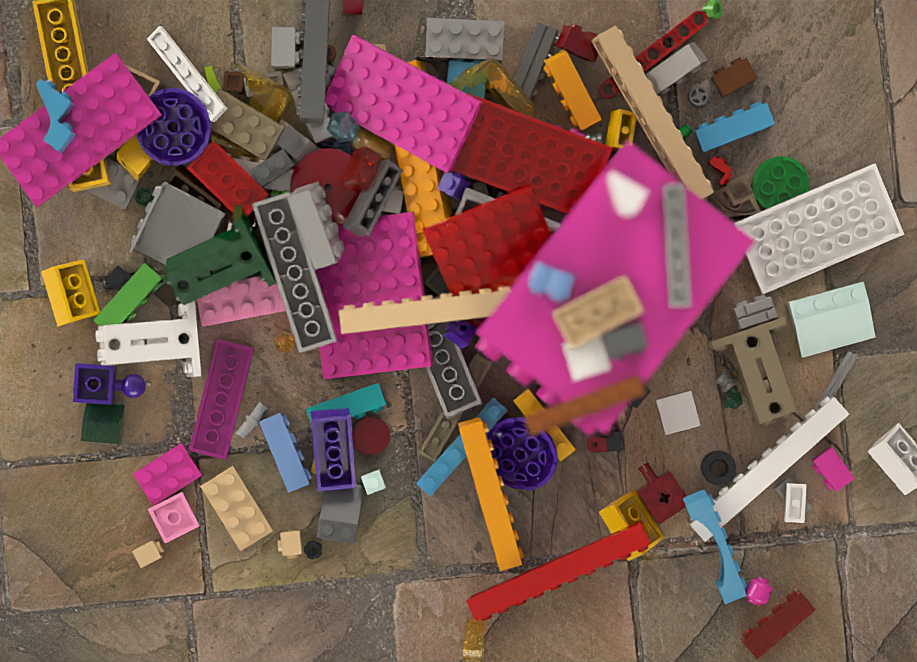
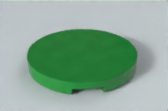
(779, 181)

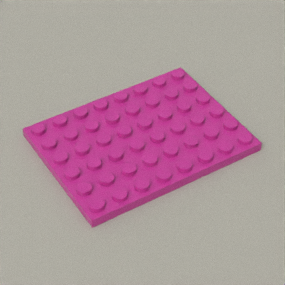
(370, 271)

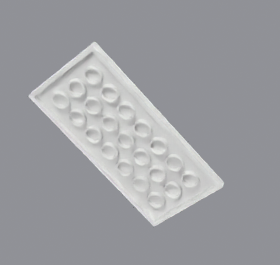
(820, 228)

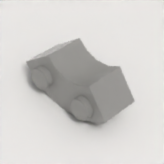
(294, 143)

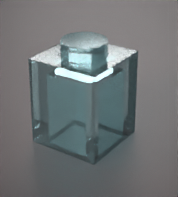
(343, 126)

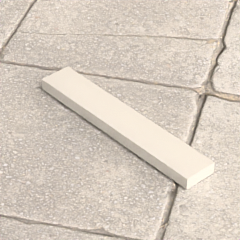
(186, 72)

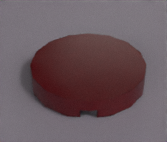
(371, 435)

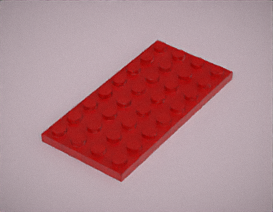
(523, 151)

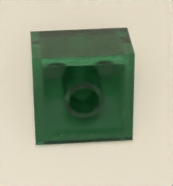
(103, 423)

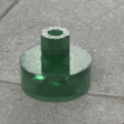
(732, 399)

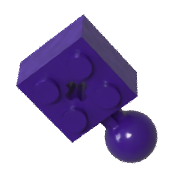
(132, 385)

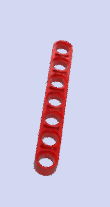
(659, 47)

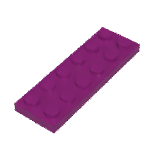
(221, 399)

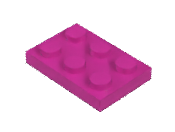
(167, 474)

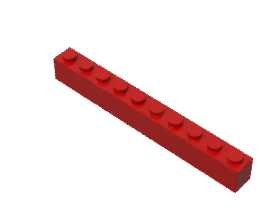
(559, 570)

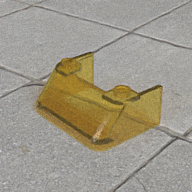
(500, 85)
(268, 99)

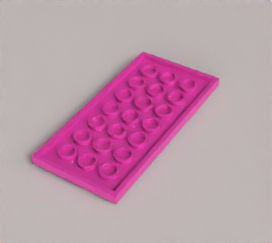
(402, 103)
(105, 116)

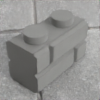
(755, 312)

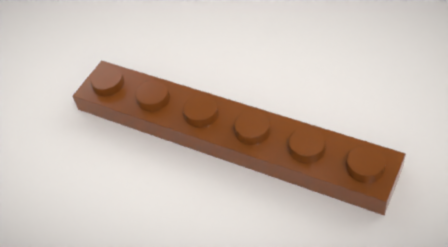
(584, 405)

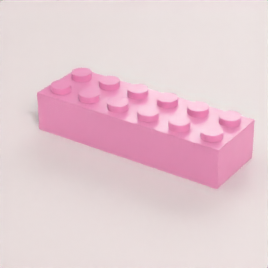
(240, 301)

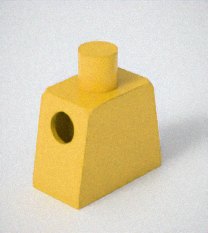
(134, 158)

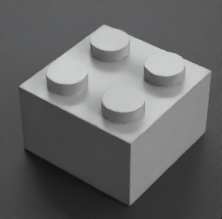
(285, 48)

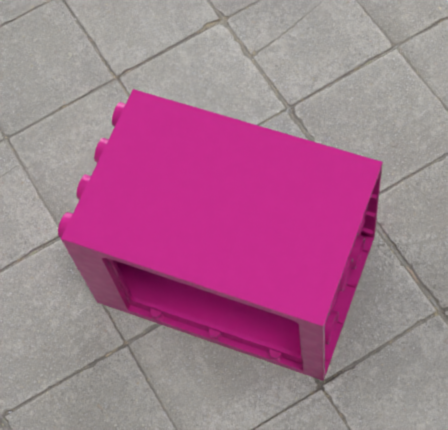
(597, 250)

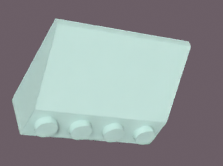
(831, 319)

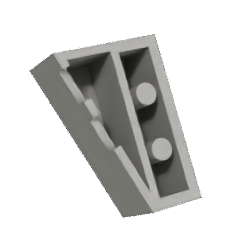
(676, 68)

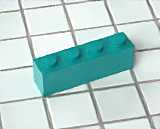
(358, 402)

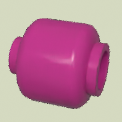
(758, 591)

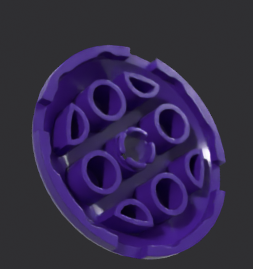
(193, 131)
(518, 469)

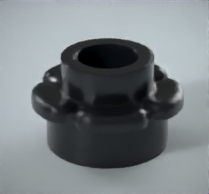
(312, 544)

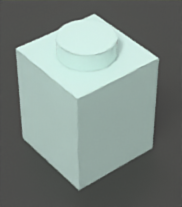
(373, 481)

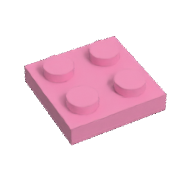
(173, 517)

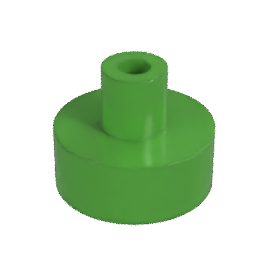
(713, 9)

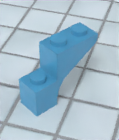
(58, 107)

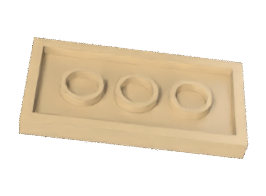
(598, 312)
(236, 508)

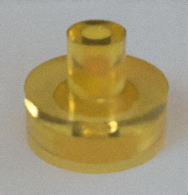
(284, 342)

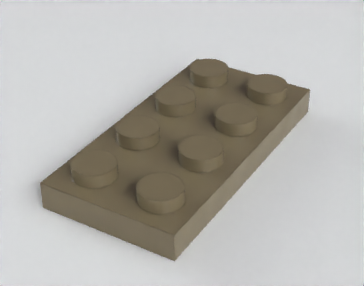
(247, 126)

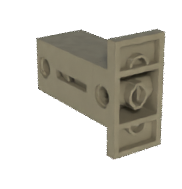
(760, 370)

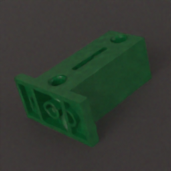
(219, 261)

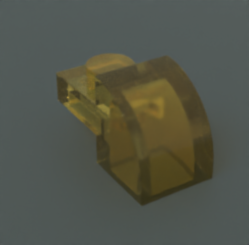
(473, 640)

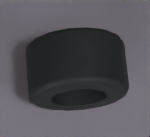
(714, 479)

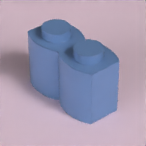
(551, 281)

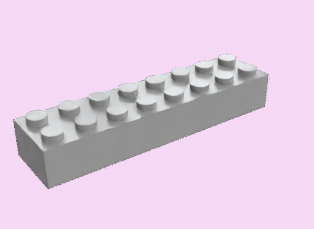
(294, 274)

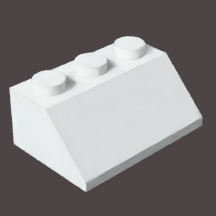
(624, 194)
(897, 457)

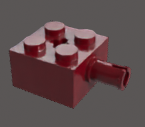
(654, 487)

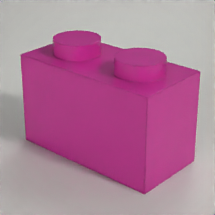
(832, 469)

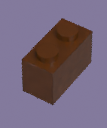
(733, 77)

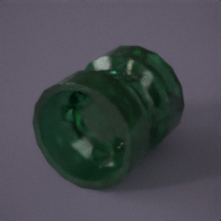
(142, 196)

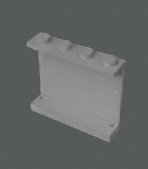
(174, 223)

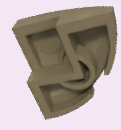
(736, 196)

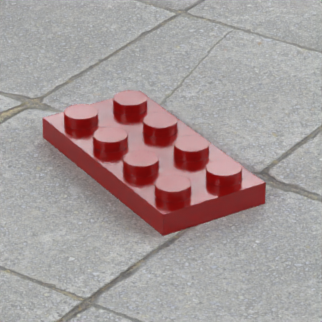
(227, 179)

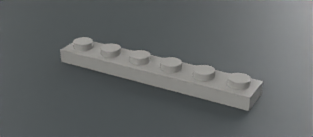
(676, 245)

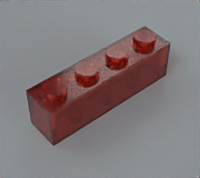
(777, 624)

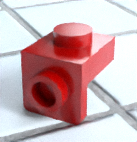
(720, 165)

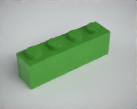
(130, 297)

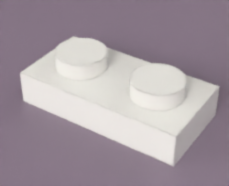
(795, 503)

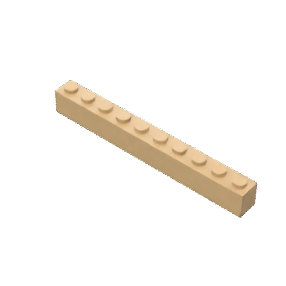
(650, 111)
(420, 312)

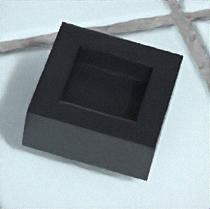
(118, 278)

